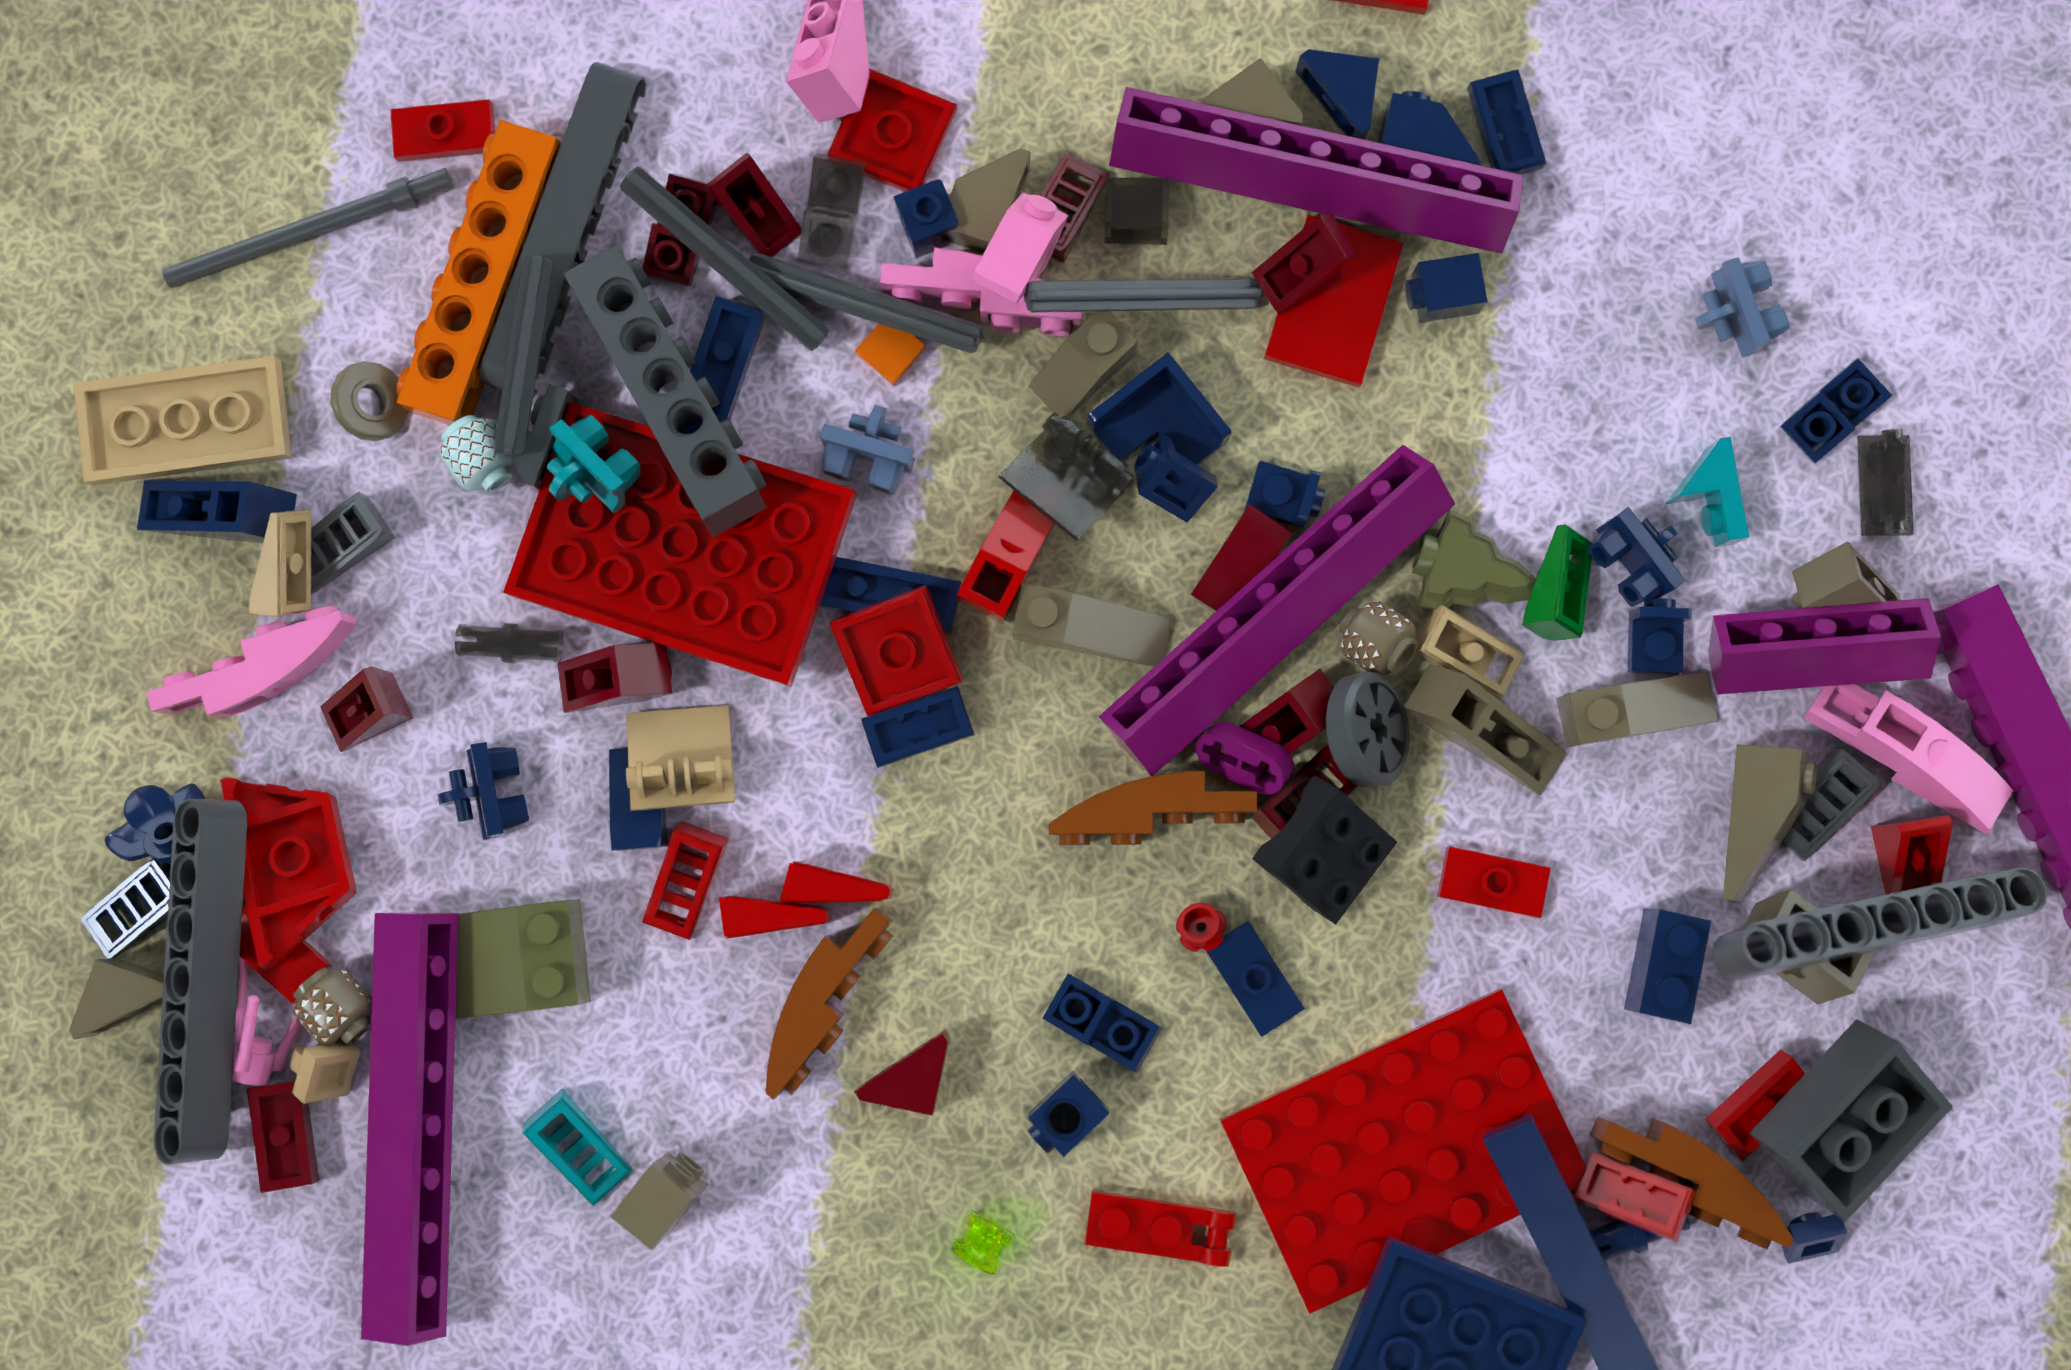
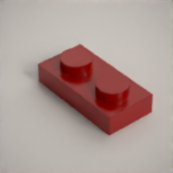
(1752, 1102)

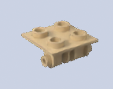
(680, 758)

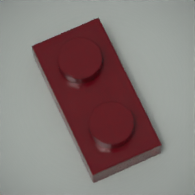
(282, 1137)

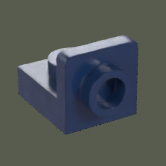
(925, 214)
(1172, 479)
(1286, 494)
(1657, 637)

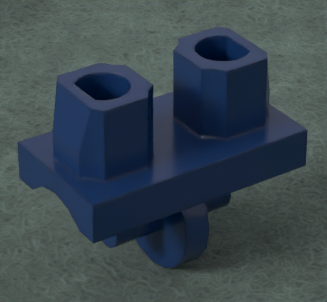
(1641, 552)
(485, 767)

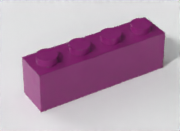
(1823, 646)

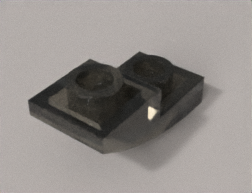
(831, 210)

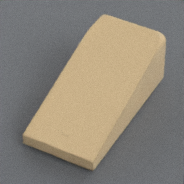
(284, 566)
(1464, 648)

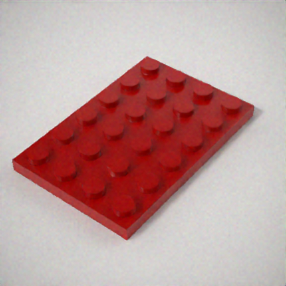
(663, 576)
(1395, 1146)

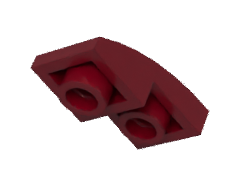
(667, 255)
(1243, 555)

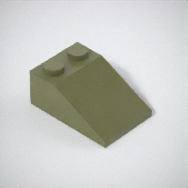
(521, 959)

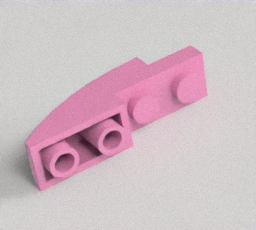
(951, 283)
(272, 664)
(1915, 746)

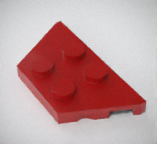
(293, 864)

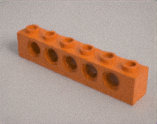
(505, 154)

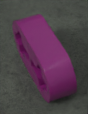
(1245, 757)

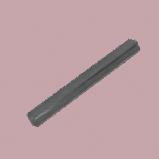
(724, 258)
(1142, 295)
(871, 304)

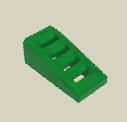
(1561, 588)

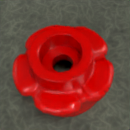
(1201, 914)

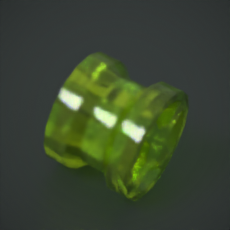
(982, 1243)

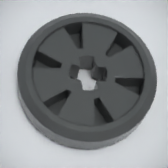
(1367, 729)

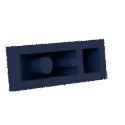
(211, 508)

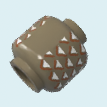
(1378, 638)
(333, 1007)

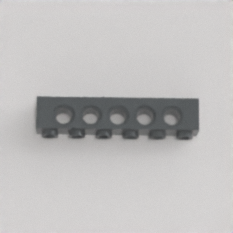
(600, 288)

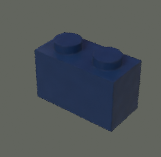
(1667, 965)

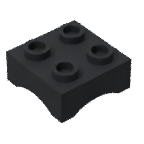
(1326, 850)

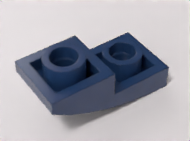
(1835, 410)
(1102, 1023)

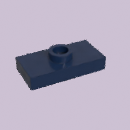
(1506, 123)
(917, 727)
(1255, 979)

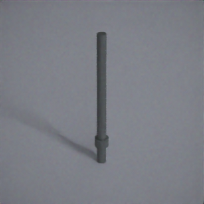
(399, 195)

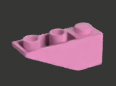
(831, 59)

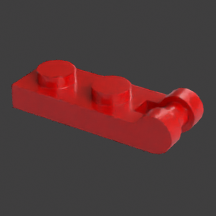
(1158, 1228)

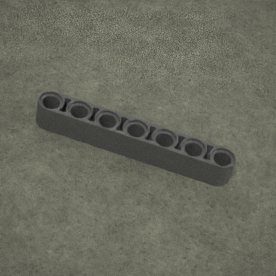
(571, 203)
(1878, 923)
(200, 981)

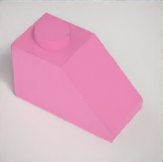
(1020, 246)

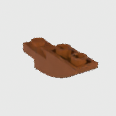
(1129, 808)
(808, 1016)
(1717, 1184)

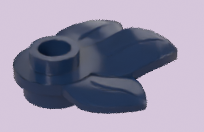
(149, 823)

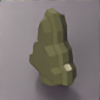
(1466, 568)

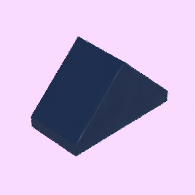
(1342, 86)

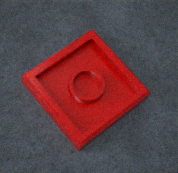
(895, 132)
(896, 650)

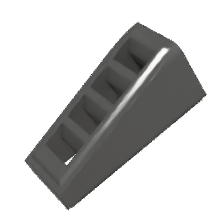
(362, 547)
(1865, 786)

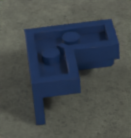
(1159, 403)

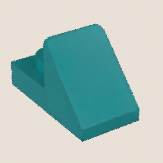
(1717, 480)

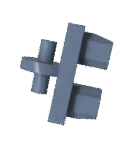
(1734, 308)
(888, 459)

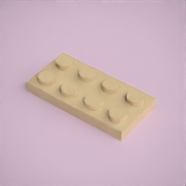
(182, 420)

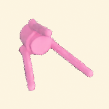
(254, 1054)

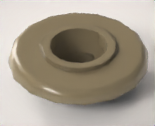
(347, 409)

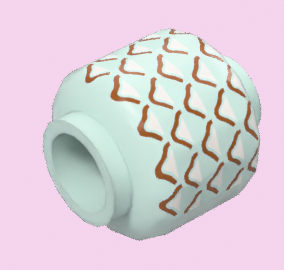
(471, 456)

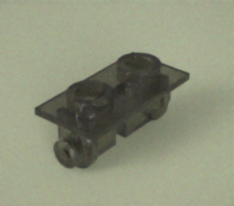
(1885, 484)

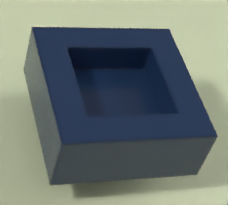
(1814, 1236)

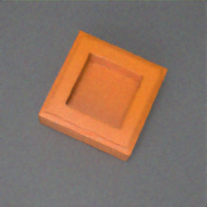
(890, 352)

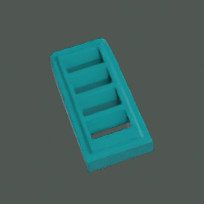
(561, 1160)

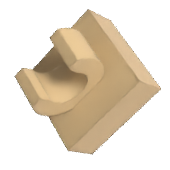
(324, 1071)

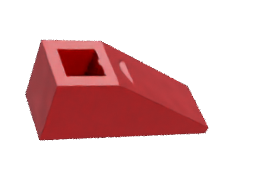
(1005, 559)

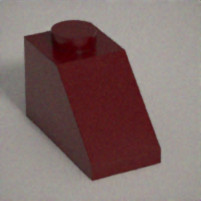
(615, 676)
(1295, 714)

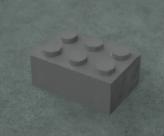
(1851, 1119)

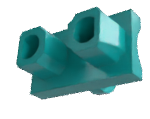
(582, 472)

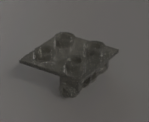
(1067, 476)

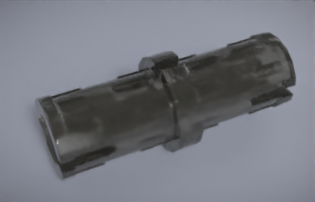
(509, 643)

